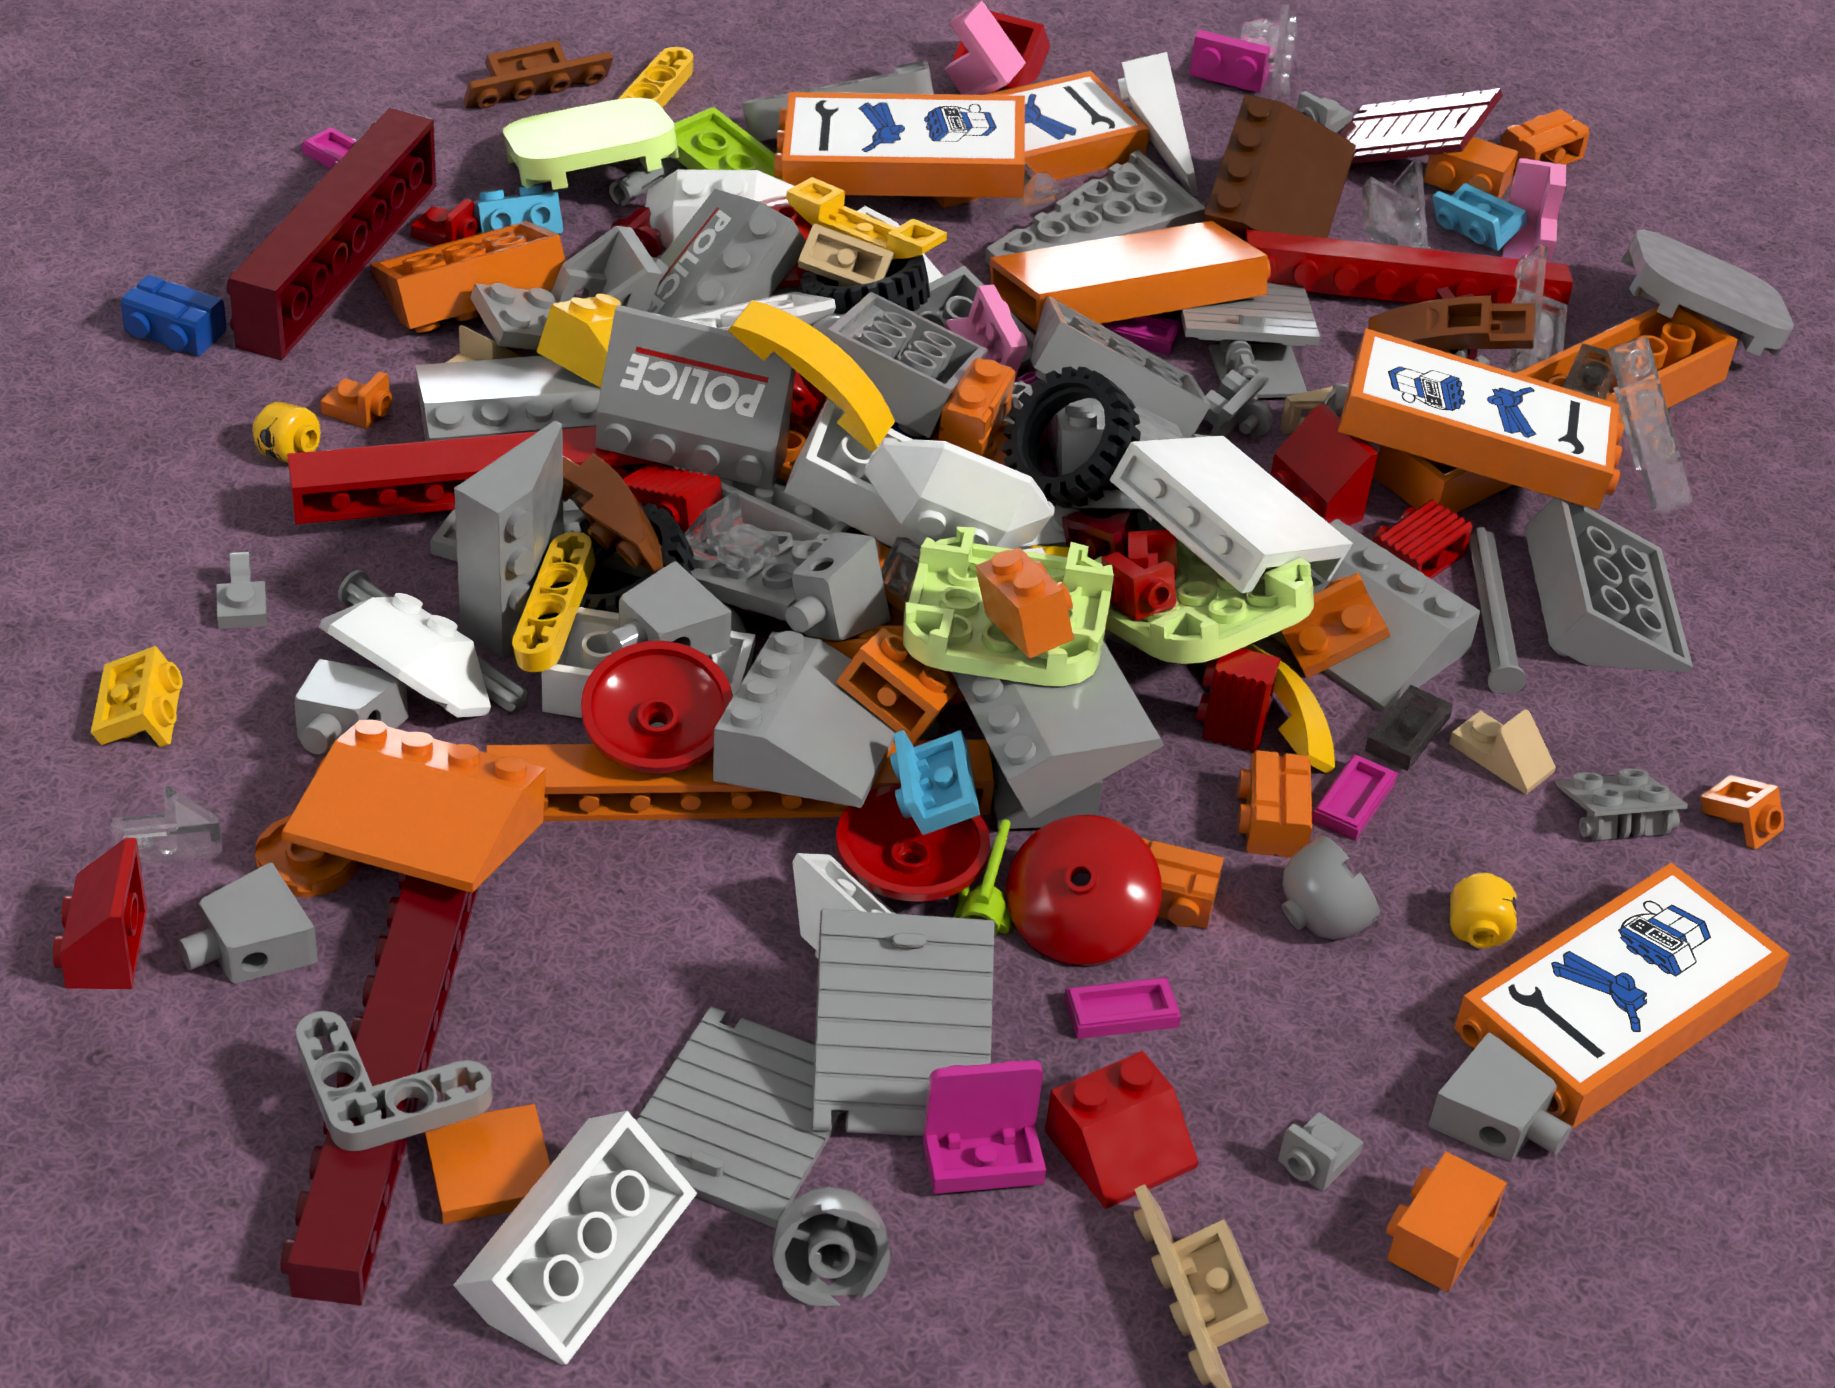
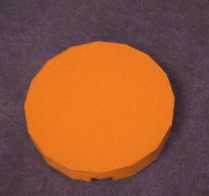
(305, 869)

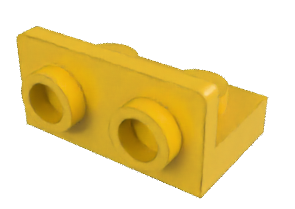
(137, 696)

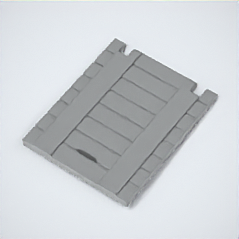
(1276, 317)
(896, 1014)
(739, 1116)

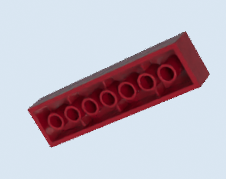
(332, 234)

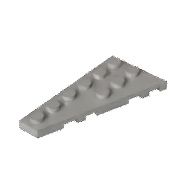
(1124, 202)
(763, 589)

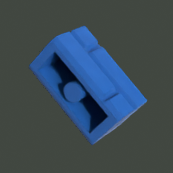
(173, 315)

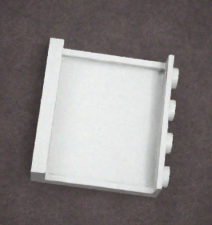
(1227, 508)

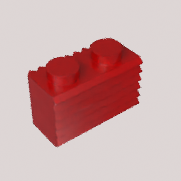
(677, 491)
(1426, 538)
(1238, 698)

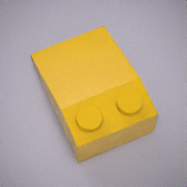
(579, 335)

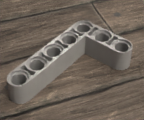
(910, 78)

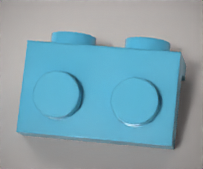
(531, 205)
(1479, 216)
(935, 781)

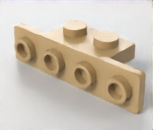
(1210, 1284)

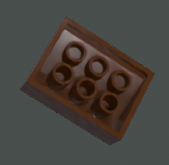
(1279, 172)

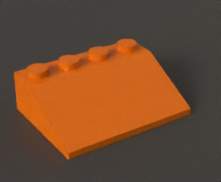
(440, 279)
(418, 805)

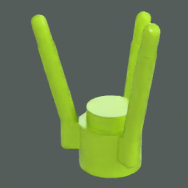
(986, 900)

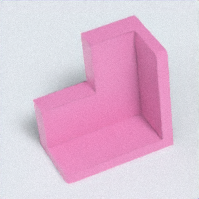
(991, 55)
(1539, 191)

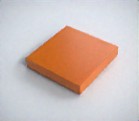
(486, 1162)

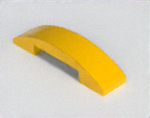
(825, 206)
(820, 362)
(1307, 726)

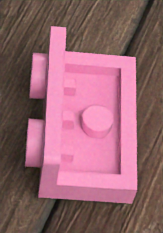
(992, 328)

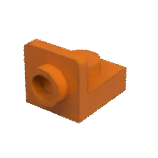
(359, 402)
(1748, 803)

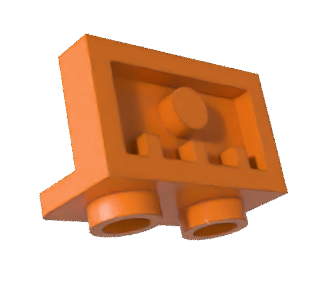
(1337, 627)

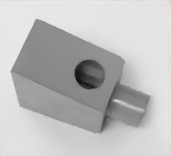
(839, 589)
(672, 609)
(340, 696)
(252, 929)
(1499, 1103)

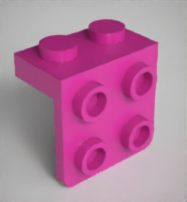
(1229, 61)
(983, 1127)

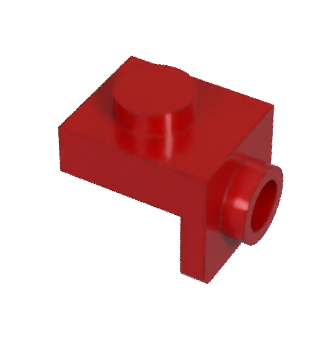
(1141, 590)

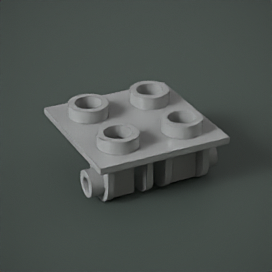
(1271, 359)
(1623, 804)

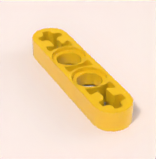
(671, 67)
(543, 600)

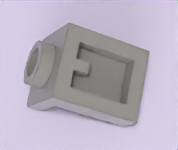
(1324, 111)
(1318, 1151)

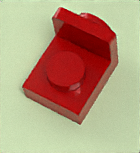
(442, 226)
(1152, 548)

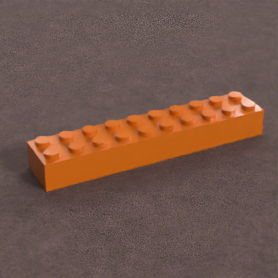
(1688, 358)

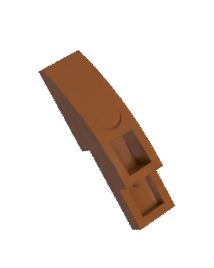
(1461, 324)
(612, 512)

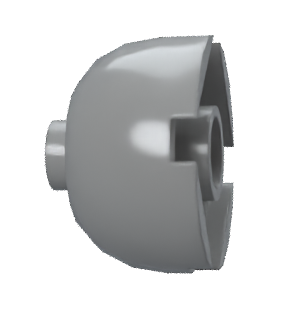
(1325, 892)
(831, 1237)

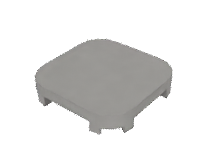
(1684, 276)

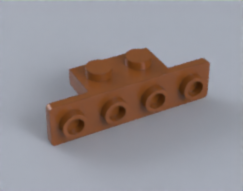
(531, 70)

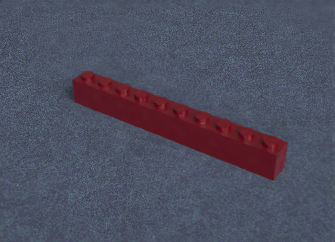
(395, 1039)

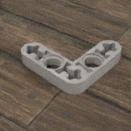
(363, 1100)

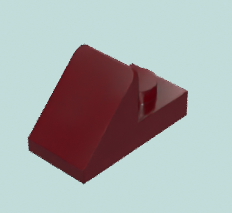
(1101, 535)

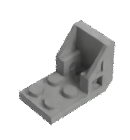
(609, 266)

